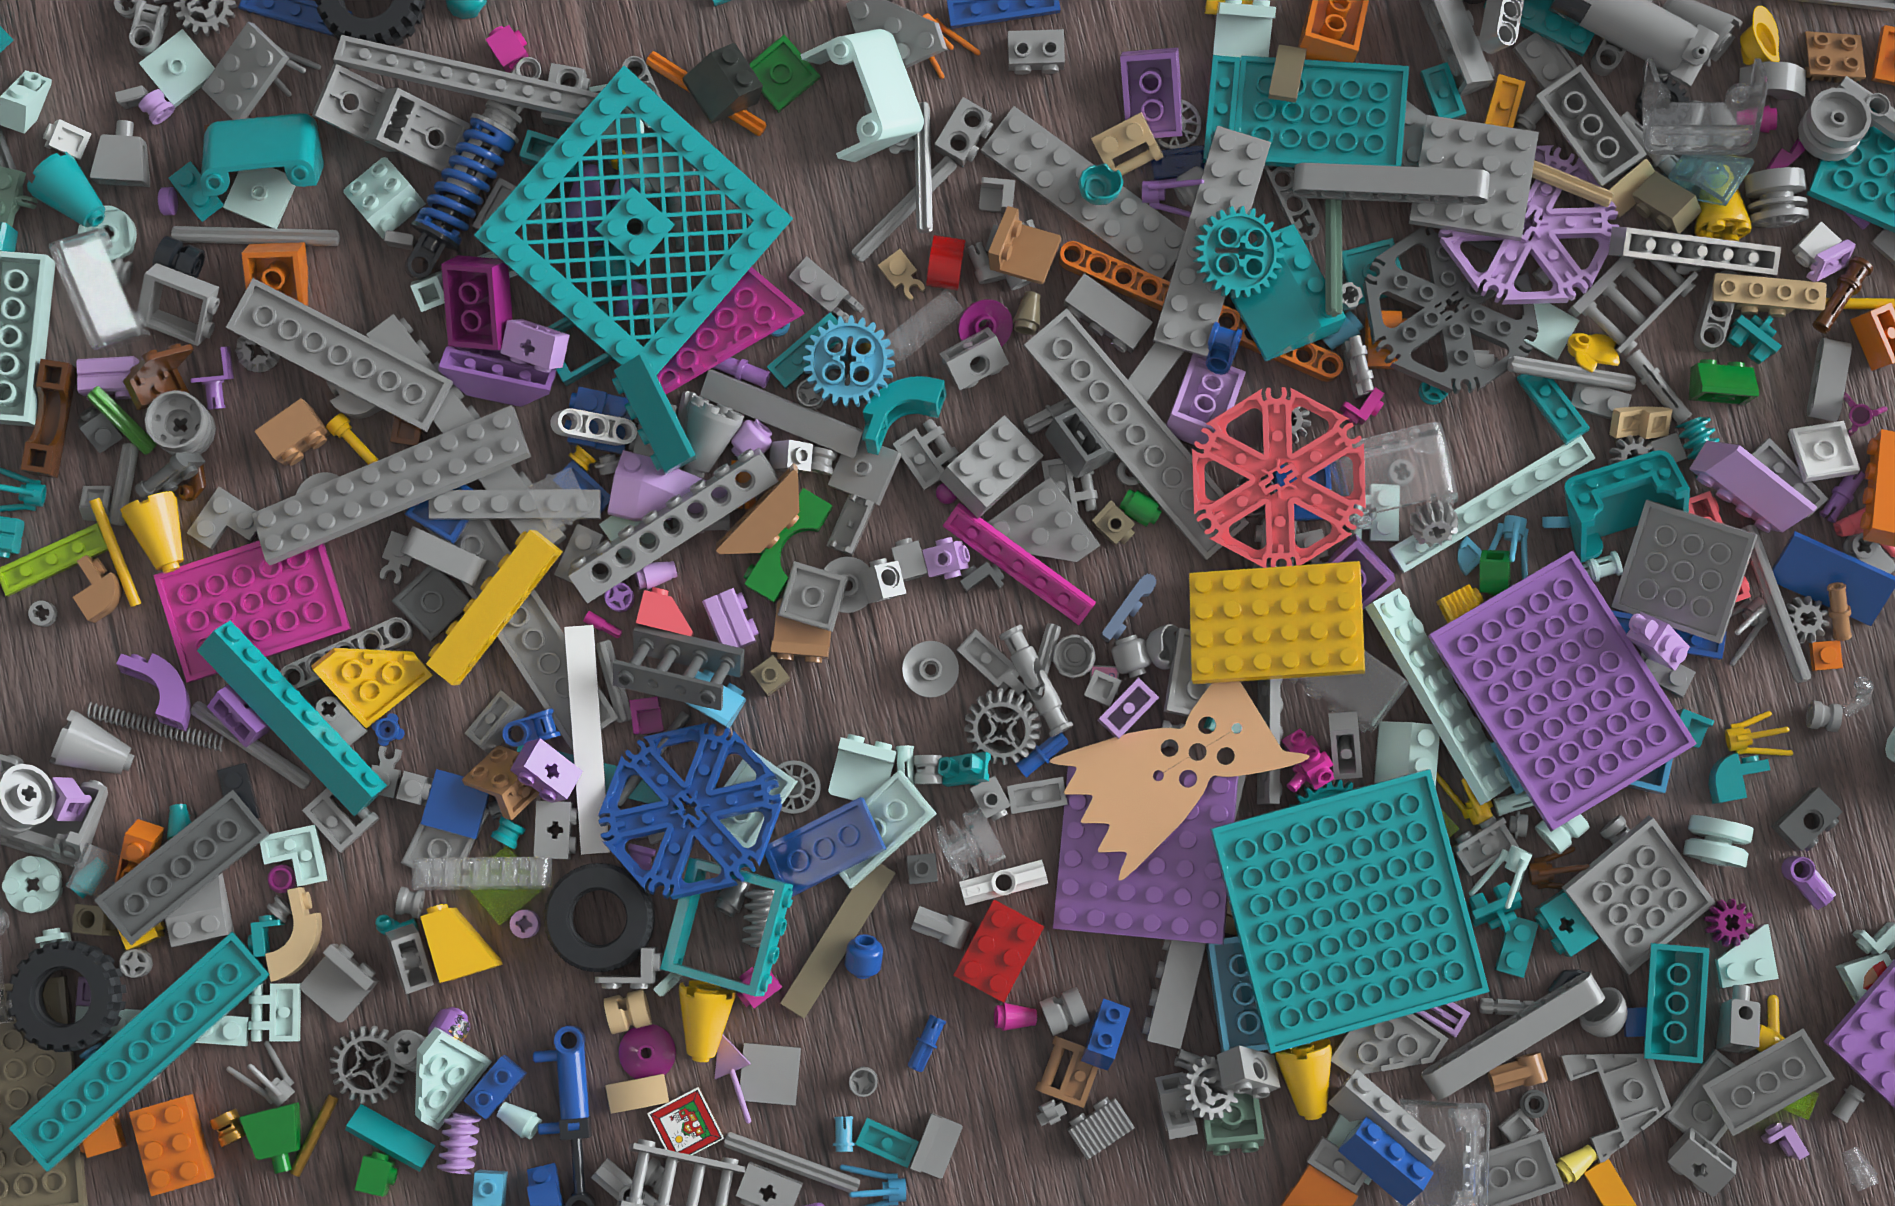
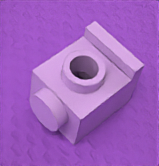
(70, 800)

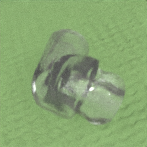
(1862, 698)

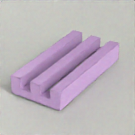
(1831, 260)
(1459, 1022)

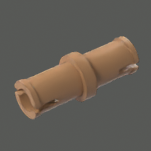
(1839, 611)

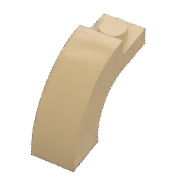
(302, 941)

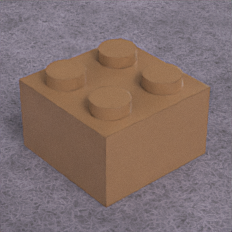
(293, 433)

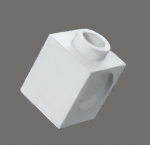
(1816, 241)

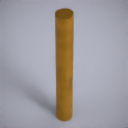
(314, 1135)

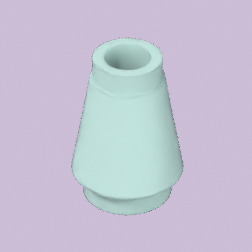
(519, 1120)

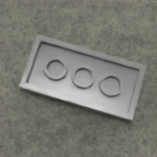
(1768, 1082)

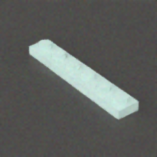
(228, 1031)

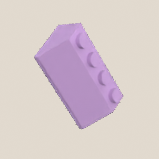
(1750, 486)

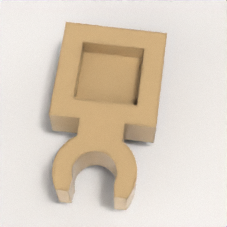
(899, 271)

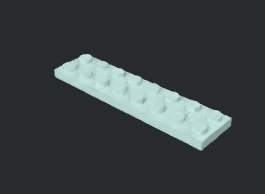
(1439, 695)

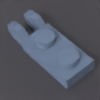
(1129, 607)

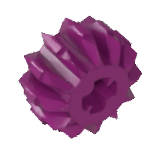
(1719, 924)

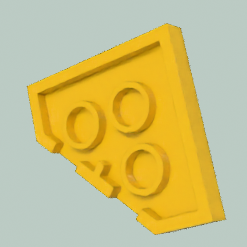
(371, 679)

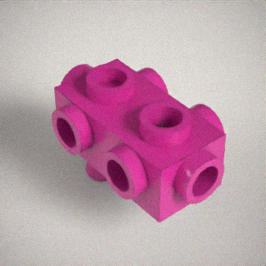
(1313, 770)

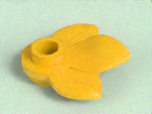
(1592, 350)

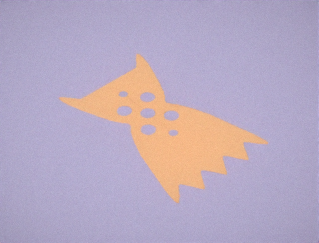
(1149, 810)

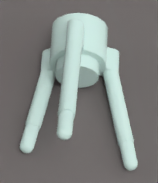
(1517, 861)

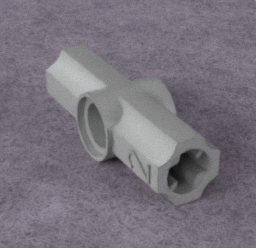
(1885, 117)
(617, 1182)

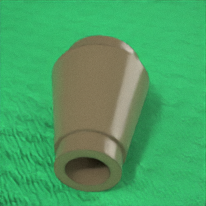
(1028, 314)

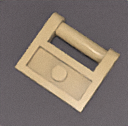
(1122, 139)

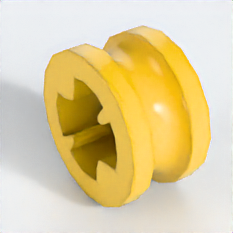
(582, 458)

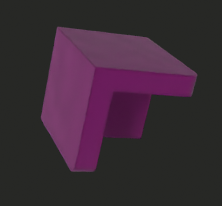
(646, 715)

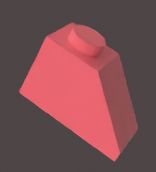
(662, 612)

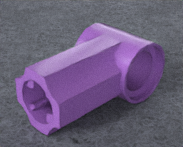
(1809, 882)

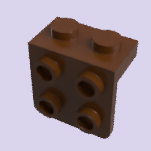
(156, 375)

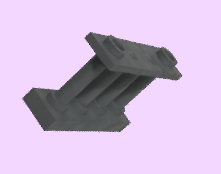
(684, 650)

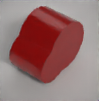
(945, 262)

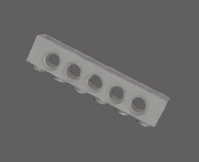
(1694, 250)

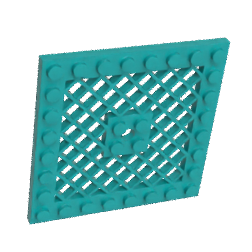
(629, 91)

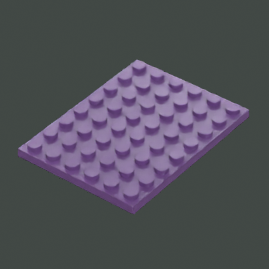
(1561, 690)

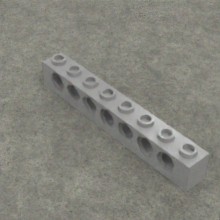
(593, 584)

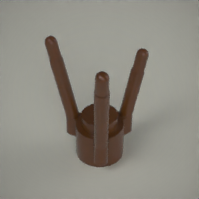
(1542, 873)

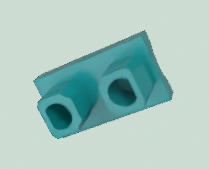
(1758, 333)
(964, 769)
(1484, 912)

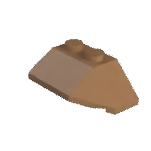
(765, 519)

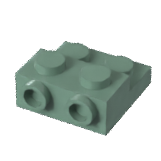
(1236, 1129)

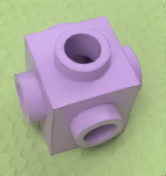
(946, 558)

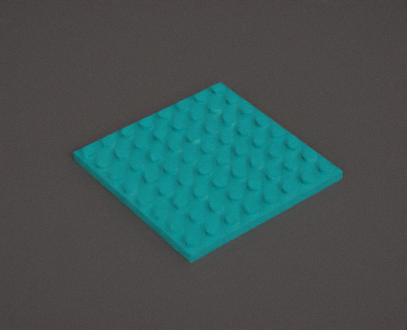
(1349, 910)

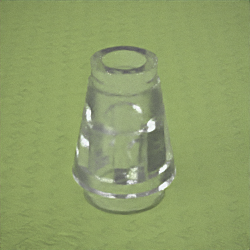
(1859, 1169)

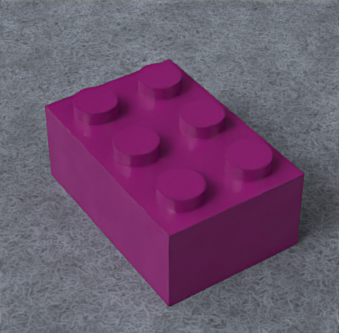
(476, 301)

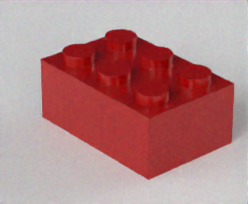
(998, 950)

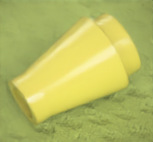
(1575, 1164)

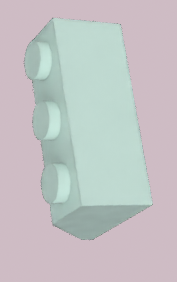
(1405, 749)

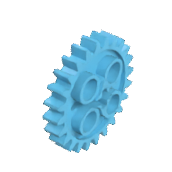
(823, 361)

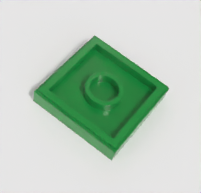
(783, 73)

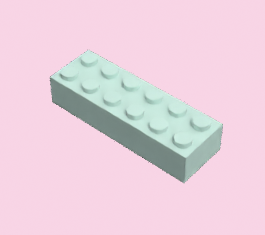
(24, 326)

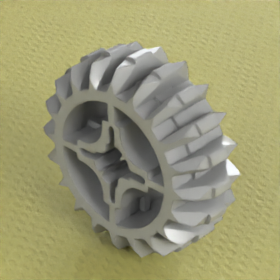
(1010, 735)
(373, 1076)

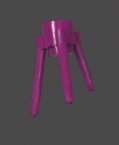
(1860, 414)

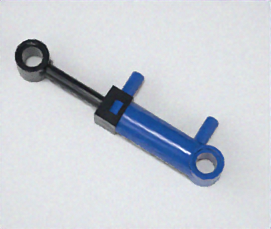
(573, 1101)

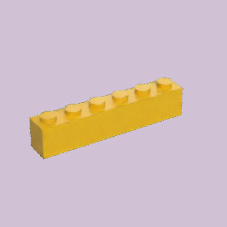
(493, 607)

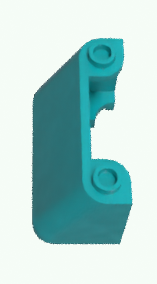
(261, 144)
(1615, 497)

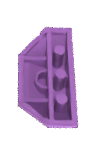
(494, 376)

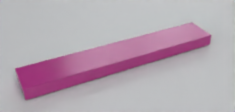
(1019, 564)

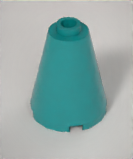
(66, 189)

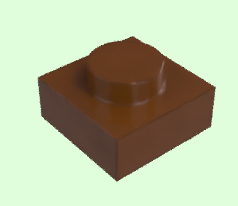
(405, 433)

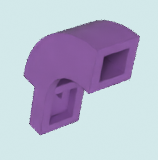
(174, 698)

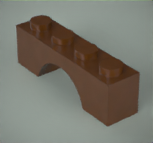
(55, 392)

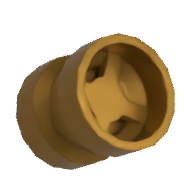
(230, 1134)

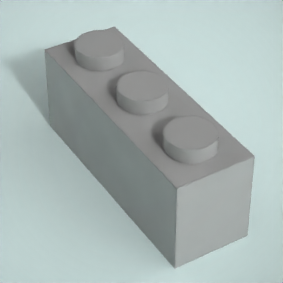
(1107, 314)

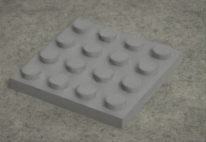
(1499, 150)
(1684, 570)
(1638, 894)

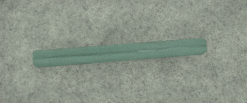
(1333, 257)

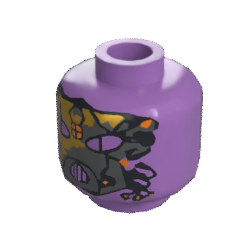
(453, 1022)

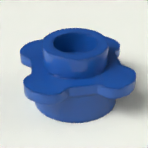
(385, 737)

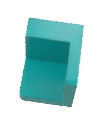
(1696, 724)

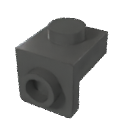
(98, 429)
(974, 576)

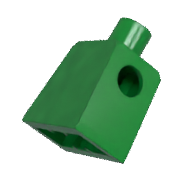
(274, 1134)

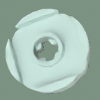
(124, 232)
(16, 884)

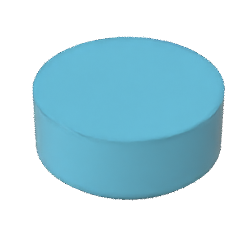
(1556, 522)

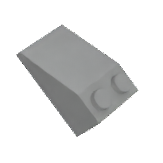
(202, 916)

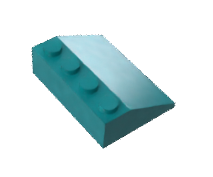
(1293, 306)

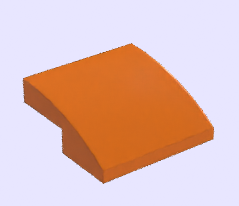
(1318, 1190)

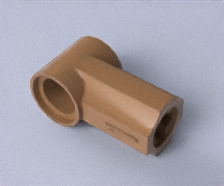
(1524, 1071)

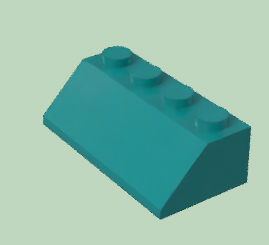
(654, 413)
(1676, 1003)

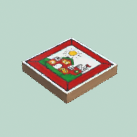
(686, 1123)

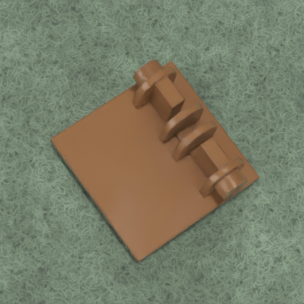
(1834, 56)

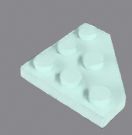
(444, 1076)

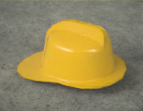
(1760, 38)

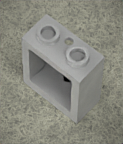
(170, 324)

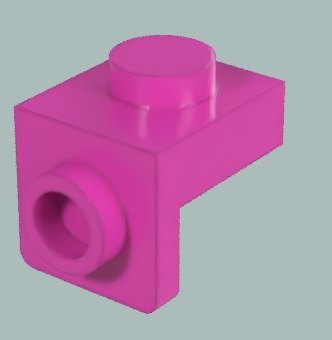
(1371, 406)

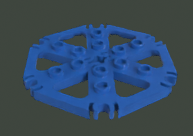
(679, 835)

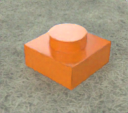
(1826, 655)

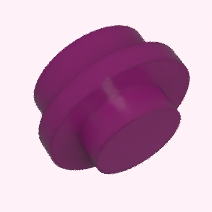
(281, 878)

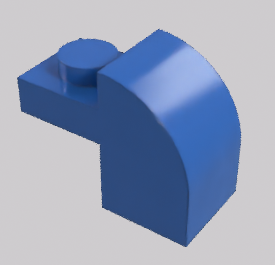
(544, 1186)

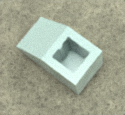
(23, 101)

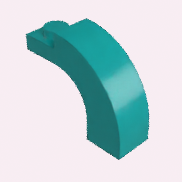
(901, 398)

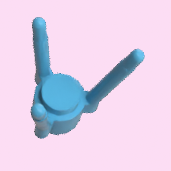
(893, 1190)

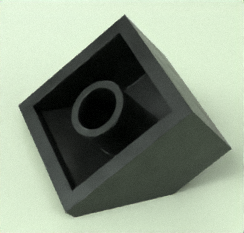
(723, 83)

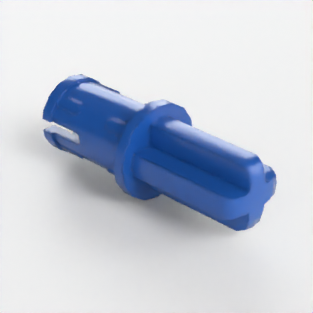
(1042, 754)
(926, 1043)

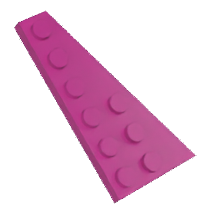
(741, 319)

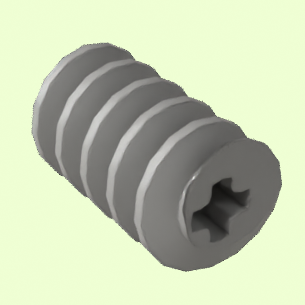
(760, 908)
(403, 1049)

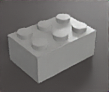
(991, 466)

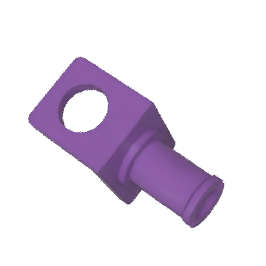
(213, 384)

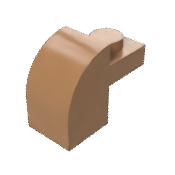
(103, 594)

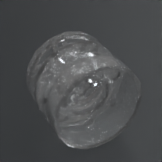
(970, 843)

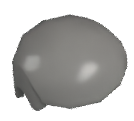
(1161, 646)
(1074, 656)

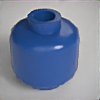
(864, 956)

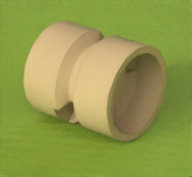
(627, 1011)

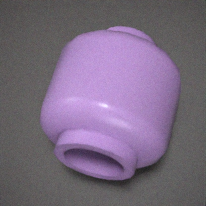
(751, 436)

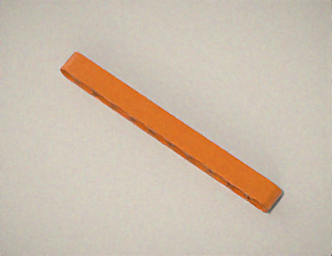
(1140, 277)

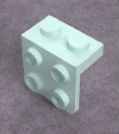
(1243, 28)
(384, 196)
(860, 768)

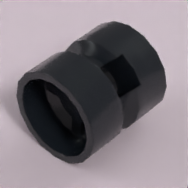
(180, 258)

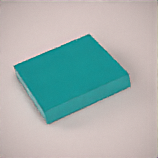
(1358, 261)

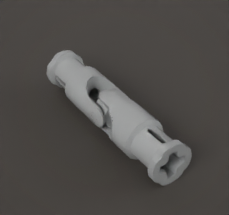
(1030, 669)

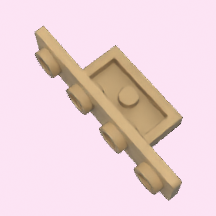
(1768, 294)

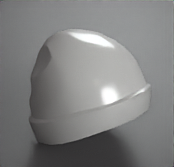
(1608, 1016)

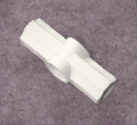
(1022, 878)

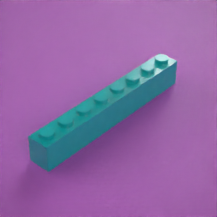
(291, 717)

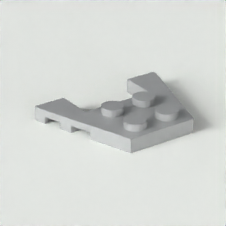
(1631, 1091)

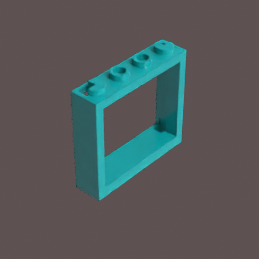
(768, 949)

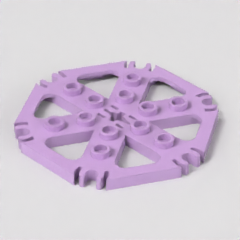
(1545, 243)

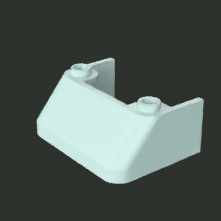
(886, 86)

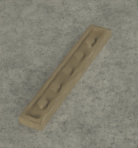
(835, 939)

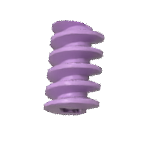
(459, 1143)

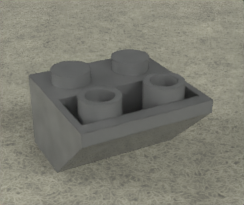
(1079, 443)

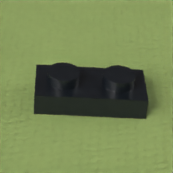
(239, 780)

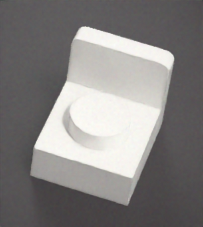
(66, 138)

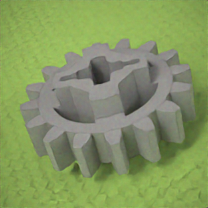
(195, 10)
(1200, 1095)

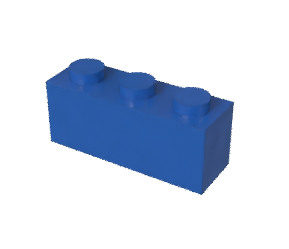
(1385, 1161)

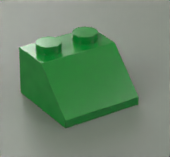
(1722, 383)

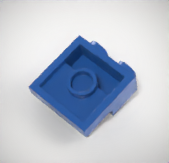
(601, 403)

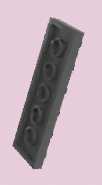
(181, 867)

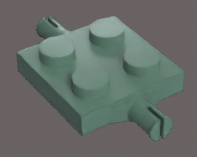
(12, 194)

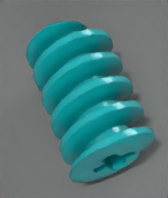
(1697, 435)

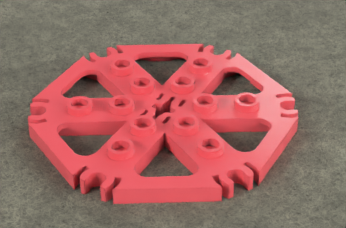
(1302, 491)

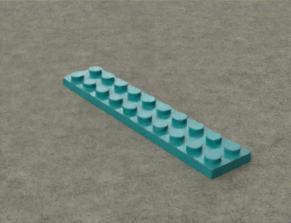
(139, 1052)

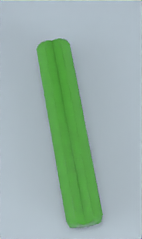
(121, 420)

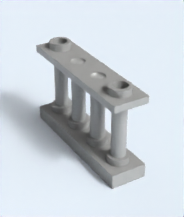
(1604, 285)
(648, 1148)

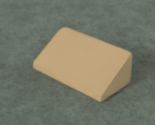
(1628, 184)

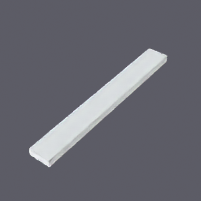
(586, 735)

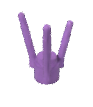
(1155, 190)

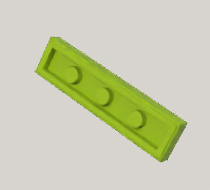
(51, 560)

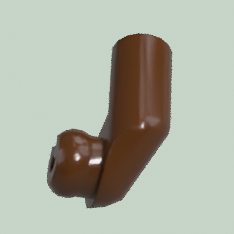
(194, 486)

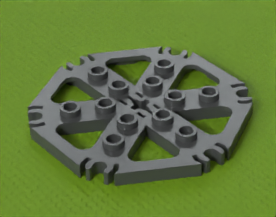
(1428, 322)

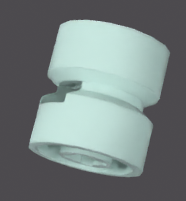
(1561, 837)

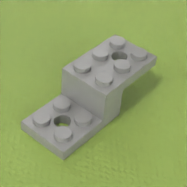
(389, 118)

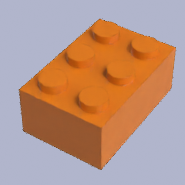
(171, 1145)

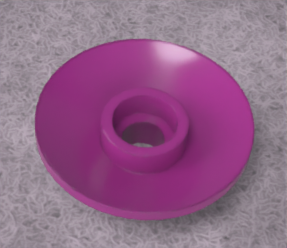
(997, 317)
(658, 1041)

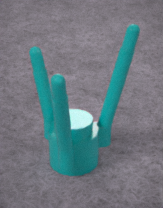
(32, 493)

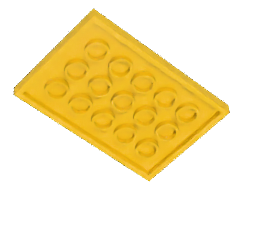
(1276, 623)

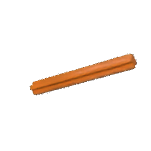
(676, 75)

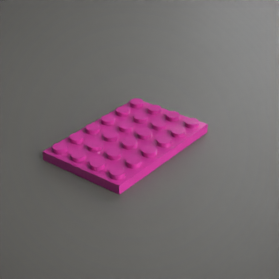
(270, 604)

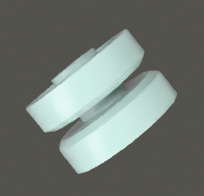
(1718, 841)

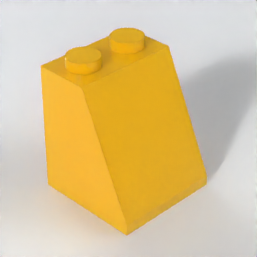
(456, 944)

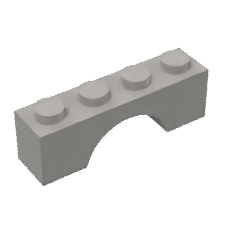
(1362, 1098)

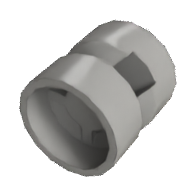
(1064, 1011)

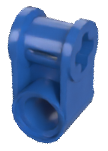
(1222, 348)
(535, 726)

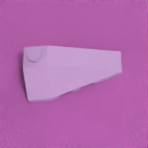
(642, 488)

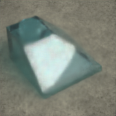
(1711, 176)

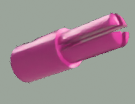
(601, 624)

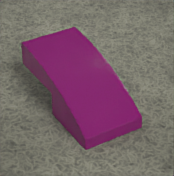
(1784, 158)

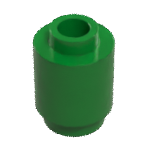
(1140, 507)

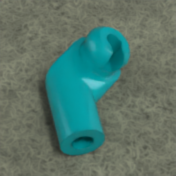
(385, 923)

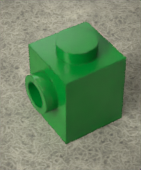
(1494, 571)
(376, 1174)

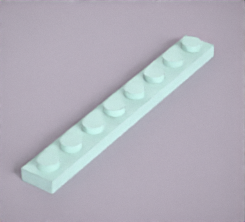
(1499, 500)

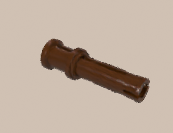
(1848, 285)

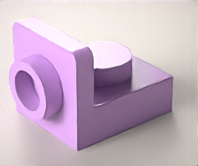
(1790, 1142)

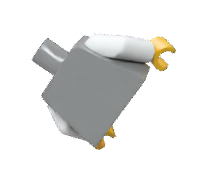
(650, 165)

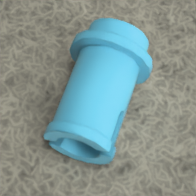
(844, 1135)

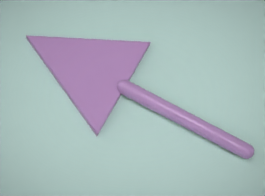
(727, 1062)

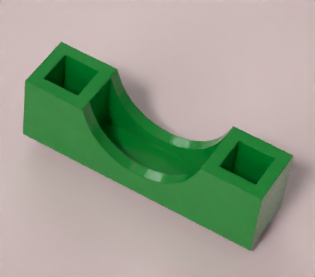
(767, 575)

